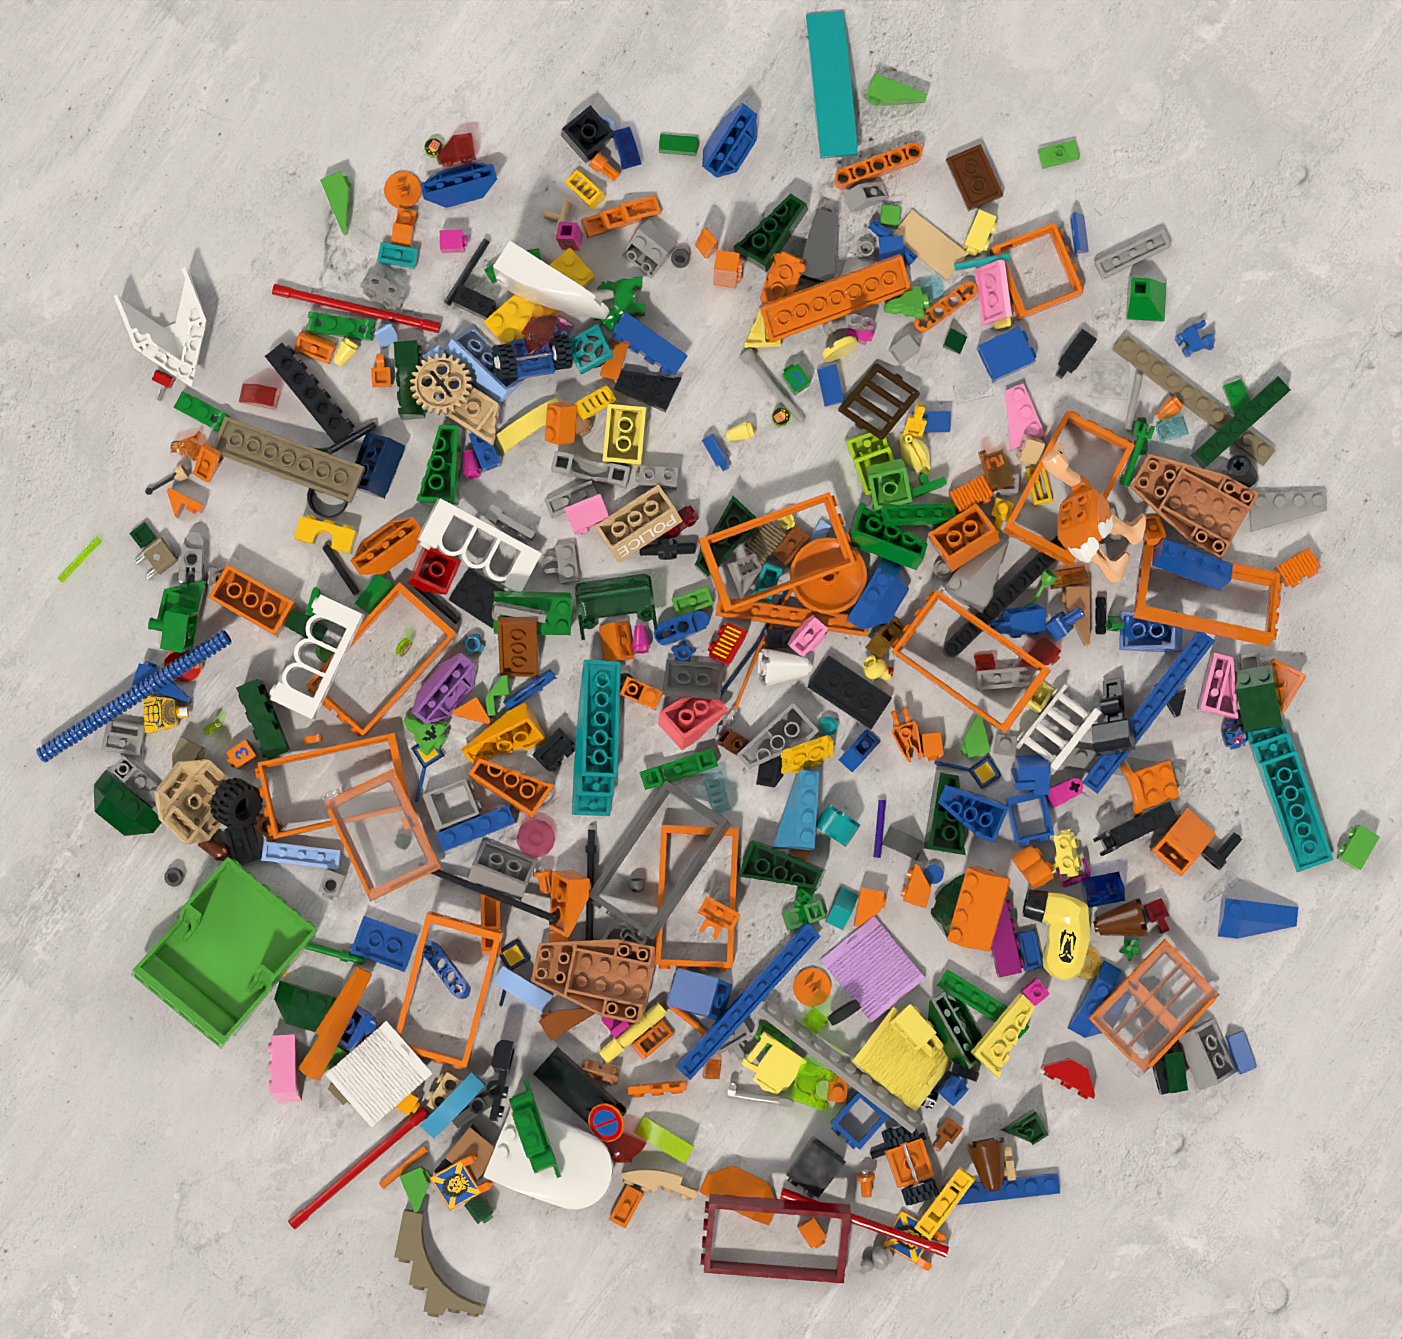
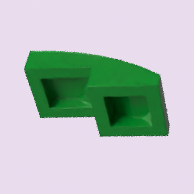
(806, 913)

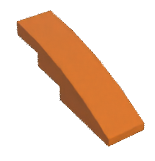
(621, 216)

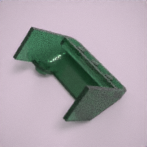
(614, 598)

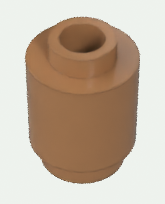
(582, 427)

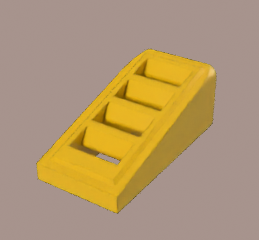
(593, 198)
(605, 397)

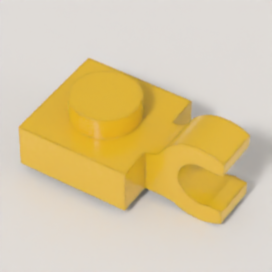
(915, 423)
(1001, 512)

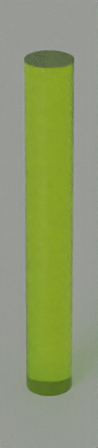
(79, 559)

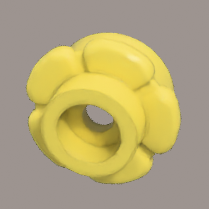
(787, 522)

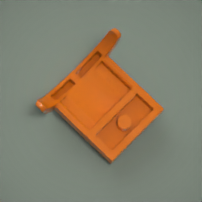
(1150, 785)

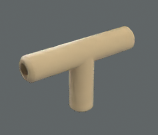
(558, 217)

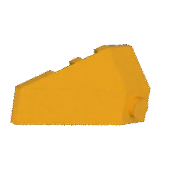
(510, 732)

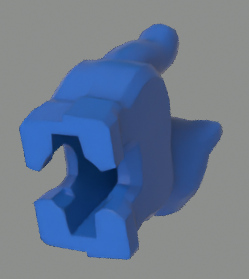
(1193, 340)

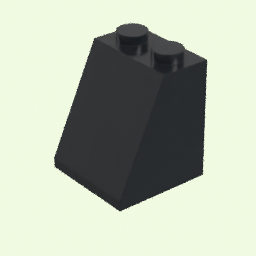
(815, 1168)

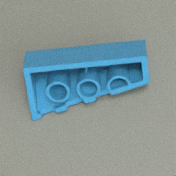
(800, 814)

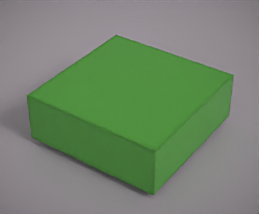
(890, 215)

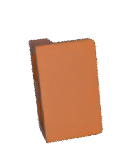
(616, 641)

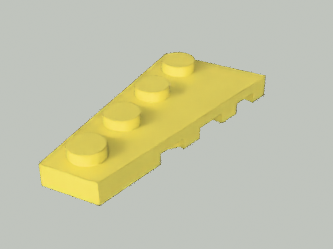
(997, 1043)

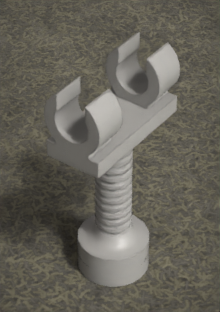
(852, 321)

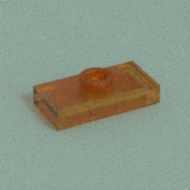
(1070, 577)

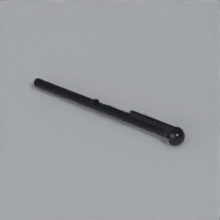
(553, 918)

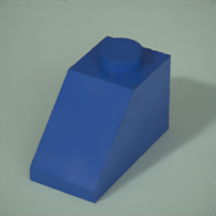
(859, 750)

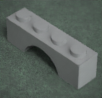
(584, 469)

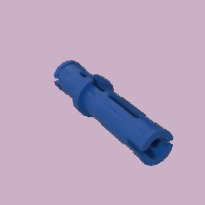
(881, 231)
(549, 676)

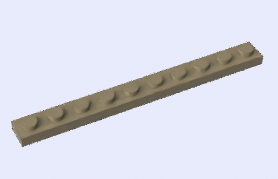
(1189, 396)

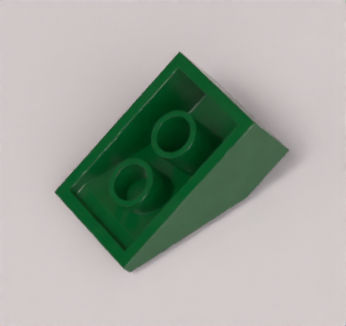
(1259, 698)

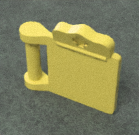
(776, 1068)

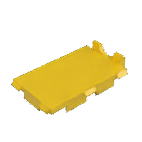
(807, 754)

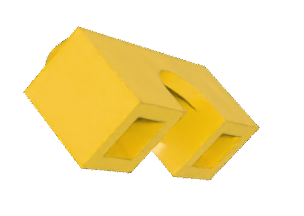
(309, 529)

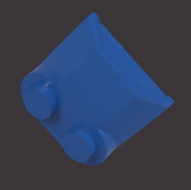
(361, 1023)

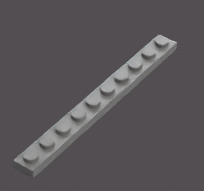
(1077, 758)
(840, 1066)

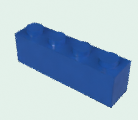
(649, 344)
(1192, 564)
(476, 828)

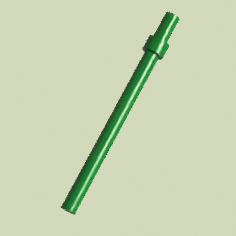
(343, 955)

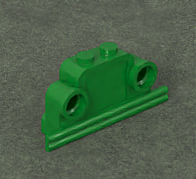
(532, 1131)

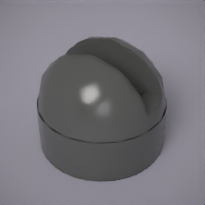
(637, 885)

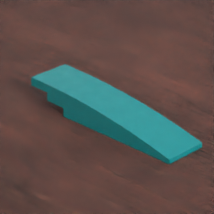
(831, 85)
(596, 738)
(1290, 797)

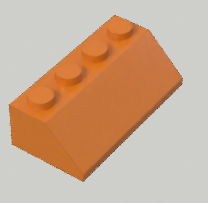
(978, 908)

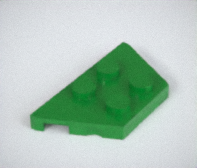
(184, 596)

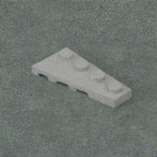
(1283, 507)

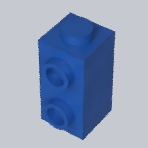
(485, 453)

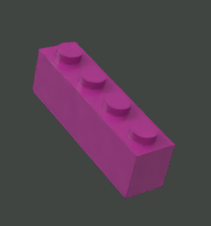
(1005, 945)

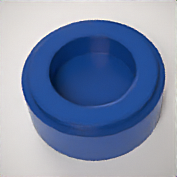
(933, 874)

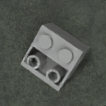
(649, 249)

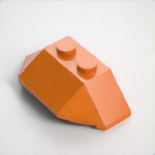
(387, 547)
(739, 1183)

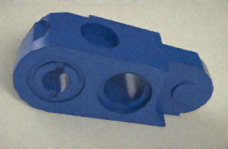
(696, 620)

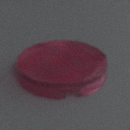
(535, 838)

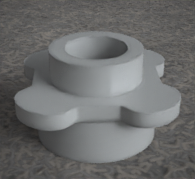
(865, 244)
(213, 574)

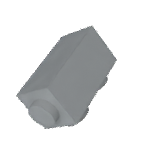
(652, 475)

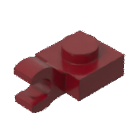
(1157, 912)

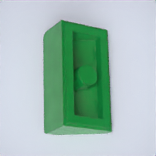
(678, 144)
(374, 594)

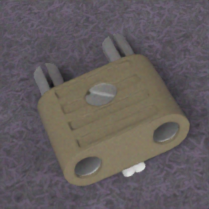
(159, 556)

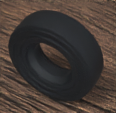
(844, 1012)

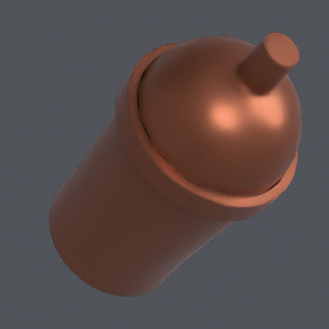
(216, 849)

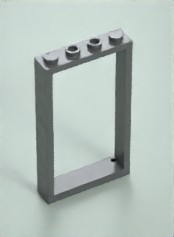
(687, 878)

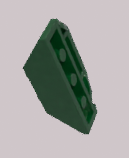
(123, 807)
(302, 1006)
(954, 1029)

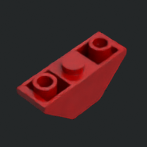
(1071, 1075)

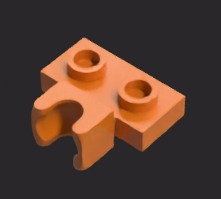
(717, 916)

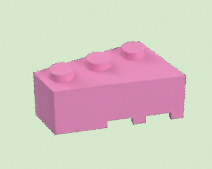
(1218, 688)
(284, 1068)

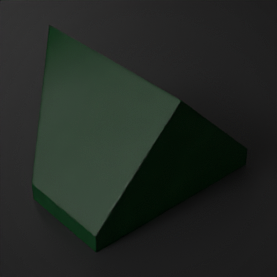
(1027, 1127)

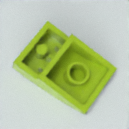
(867, 451)

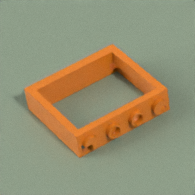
(1063, 253)

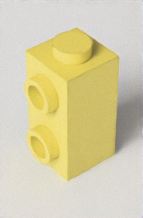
(980, 230)

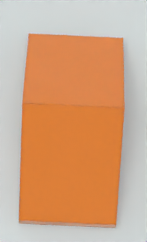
(473, 711)

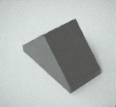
(903, 843)

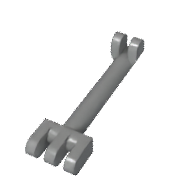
(781, 1101)

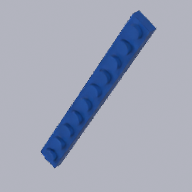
(1152, 707)
(747, 1001)

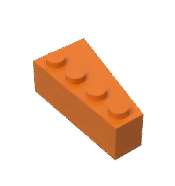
(514, 788)

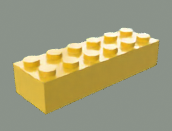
(514, 315)

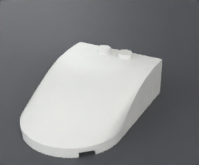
(544, 285)
(579, 1155)

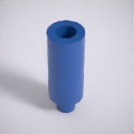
(716, 452)

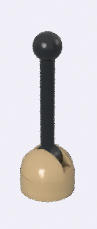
(179, 474)

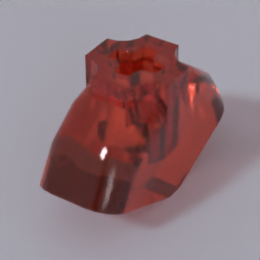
(539, 332)
(625, 1147)

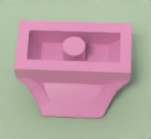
(808, 636)

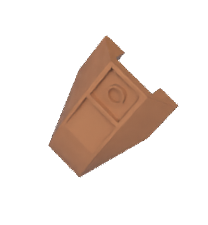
(1195, 501)
(598, 975)

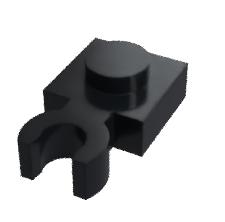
(777, 638)

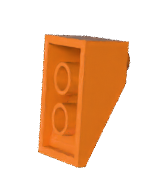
(568, 899)

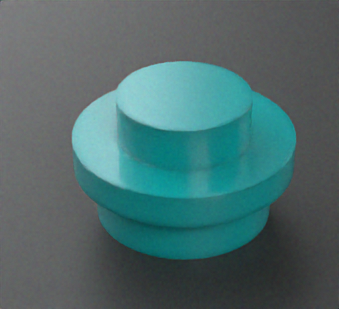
(828, 726)

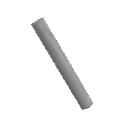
(1133, 402)

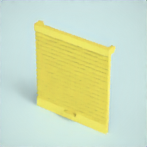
(900, 1067)

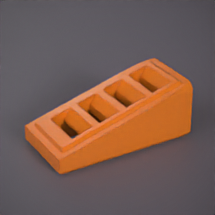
(706, 243)
(640, 1051)

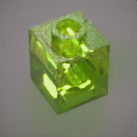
(814, 1020)

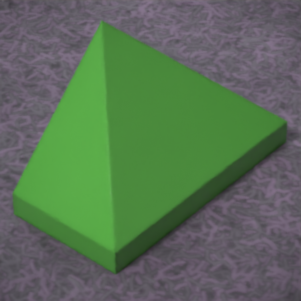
(775, 1033)

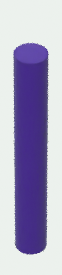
(879, 828)

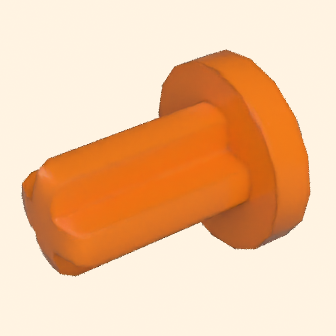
(543, 879)
(865, 1178)

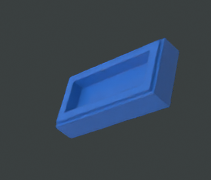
(1029, 950)

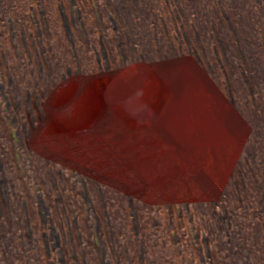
(458, 149)

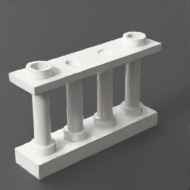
(1076, 731)

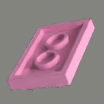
(993, 292)

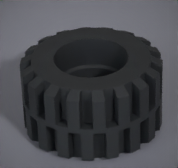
(236, 804)

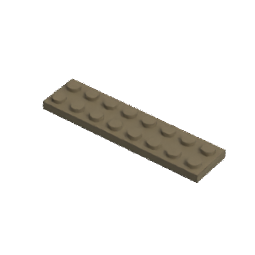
(288, 459)

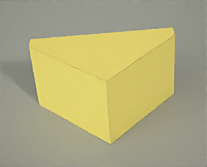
(1040, 698)

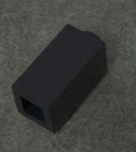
(474, 302)

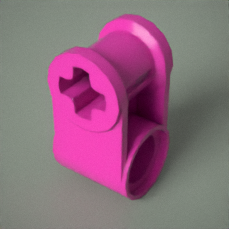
(1061, 793)

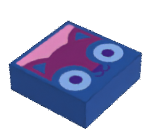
(563, 326)

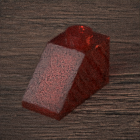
(259, 396)
(1044, 652)

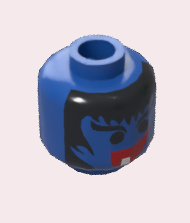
(1234, 735)

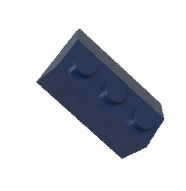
(380, 458)

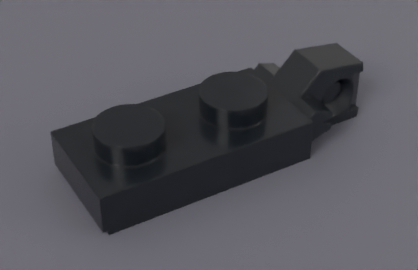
(1075, 353)

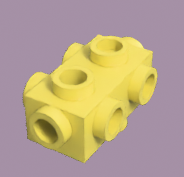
(1067, 857)

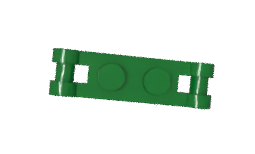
(340, 326)

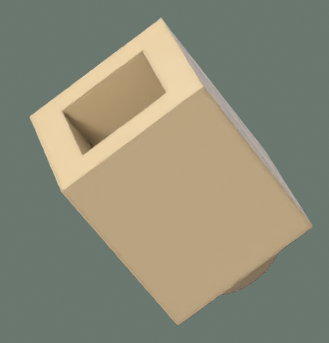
(1030, 450)

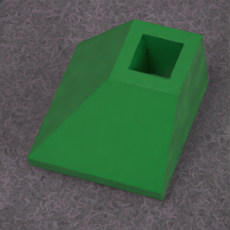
(1146, 300)

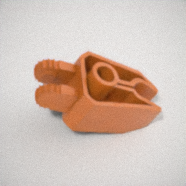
(906, 734)

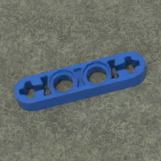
(447, 968)

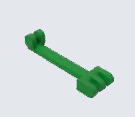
(1142, 434)

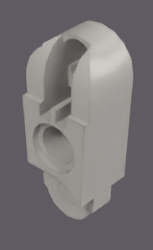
(193, 545)

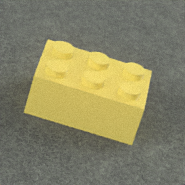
(624, 435)

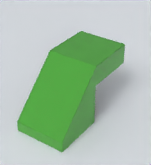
(500, 689)

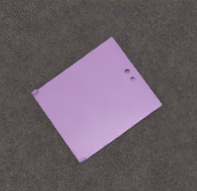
(872, 968)

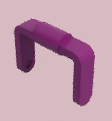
(1076, 879)

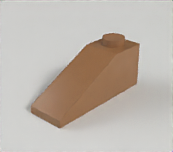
(1079, 597)

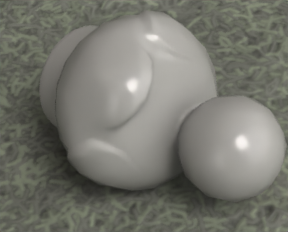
(880, 1259)

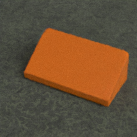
(315, 346)

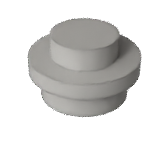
(941, 570)

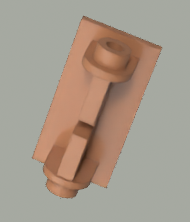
(607, 1075)

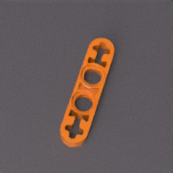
(944, 305)

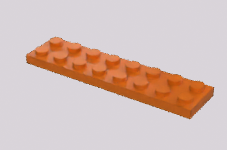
(835, 298)

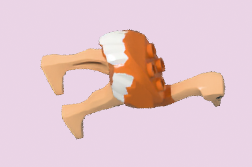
(1087, 519)

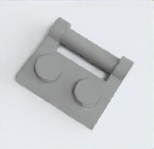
(122, 742)

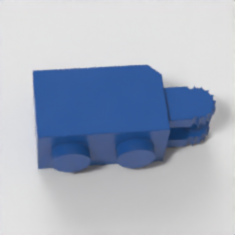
(1021, 621)
(953, 1088)

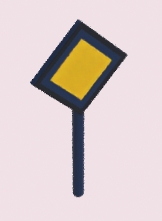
(513, 956)

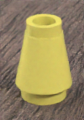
(345, 351)
(741, 432)

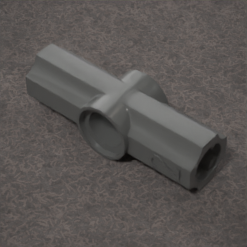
(469, 1112)

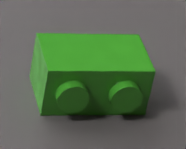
(1357, 847)

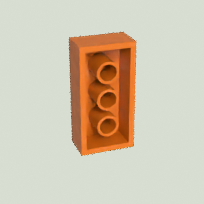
(252, 600)

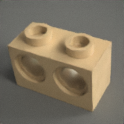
(442, 1090)

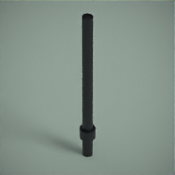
(590, 849)

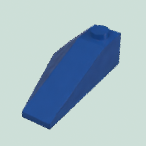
(975, 811)
(1251, 918)

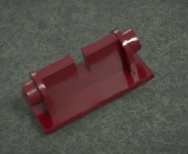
(689, 518)

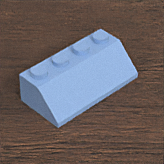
(475, 352)

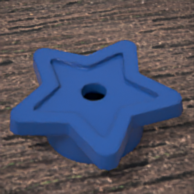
(683, 648)

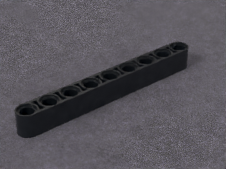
(998, 601)

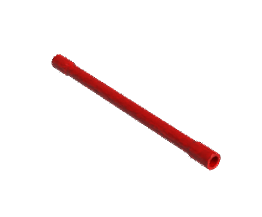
(288, 292)
(413, 1121)
(931, 1246)

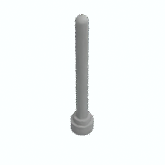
(749, 358)

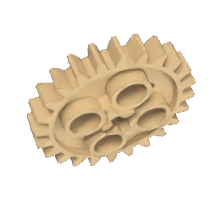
(454, 373)

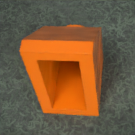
(868, 905)

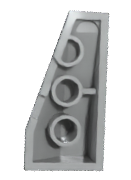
(975, 579)
(782, 733)

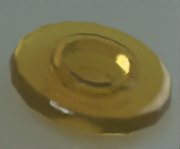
(1094, 968)

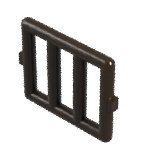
(866, 382)

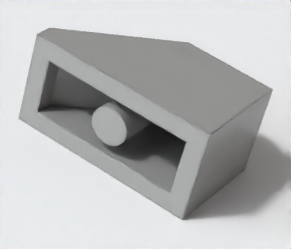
(865, 195)

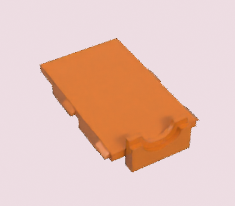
(783, 277)

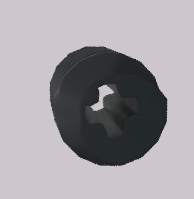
(1242, 470)

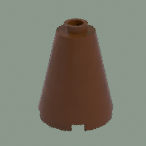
(1123, 920)
(989, 1161)

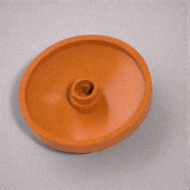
(832, 592)

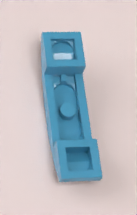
(453, 1105)

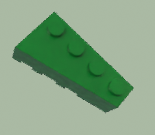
(443, 467)
(889, 542)

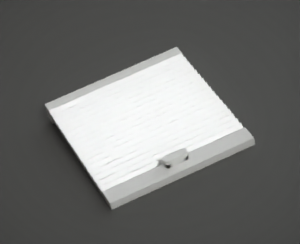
(379, 1073)

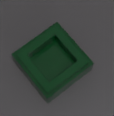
(143, 535)

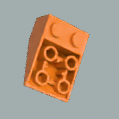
(1182, 842)

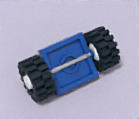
(513, 359)

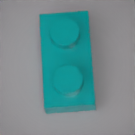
(397, 255)

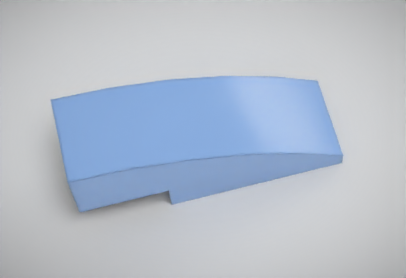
(522, 988)

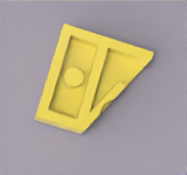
(758, 336)

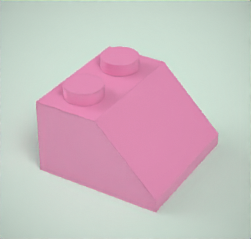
(586, 514)

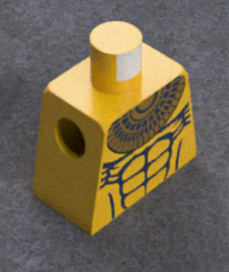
(162, 714)

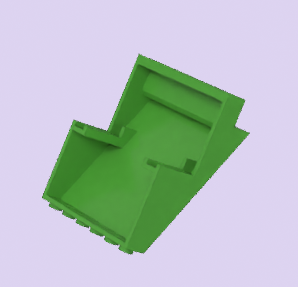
(225, 952)

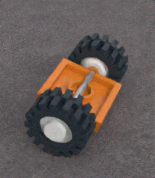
(909, 1164)

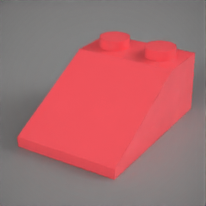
(690, 719)

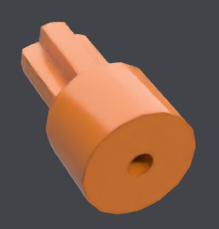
(600, 163)

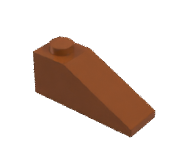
(560, 1021)

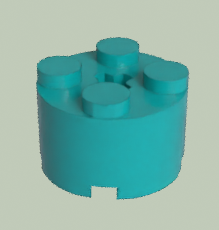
(837, 825)

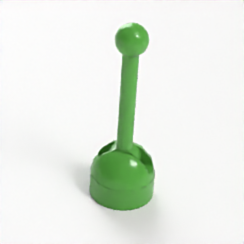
(1048, 578)

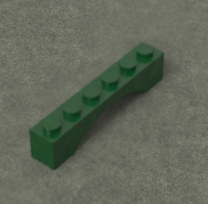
(1240, 422)

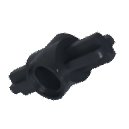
(667, 549)

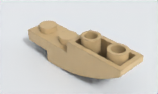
(651, 1178)

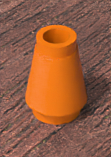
(1170, 408)

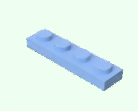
(301, 855)

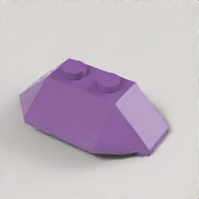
(445, 689)

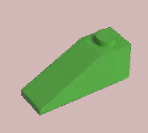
(889, 92)
(339, 197)

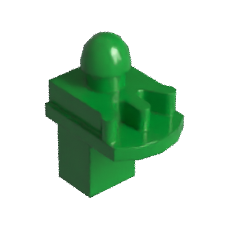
(804, 894)

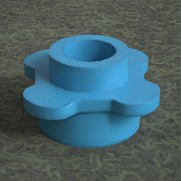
(468, 643)

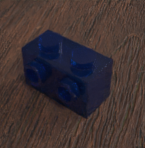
(1103, 889)

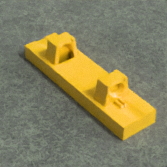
(944, 1203)

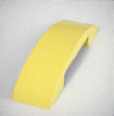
(522, 428)

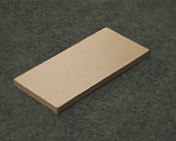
(930, 244)

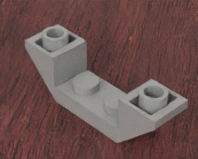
(136, 779)

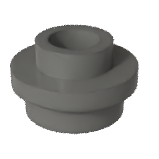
(680, 252)
(168, 879)

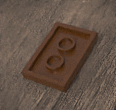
(974, 177)

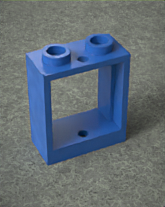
(1026, 840)
(851, 1141)

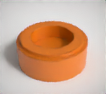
(313, 739)

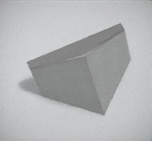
(744, 572)

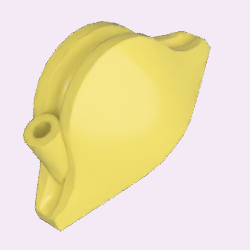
(915, 454)

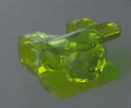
(806, 1082)

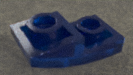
(626, 148)

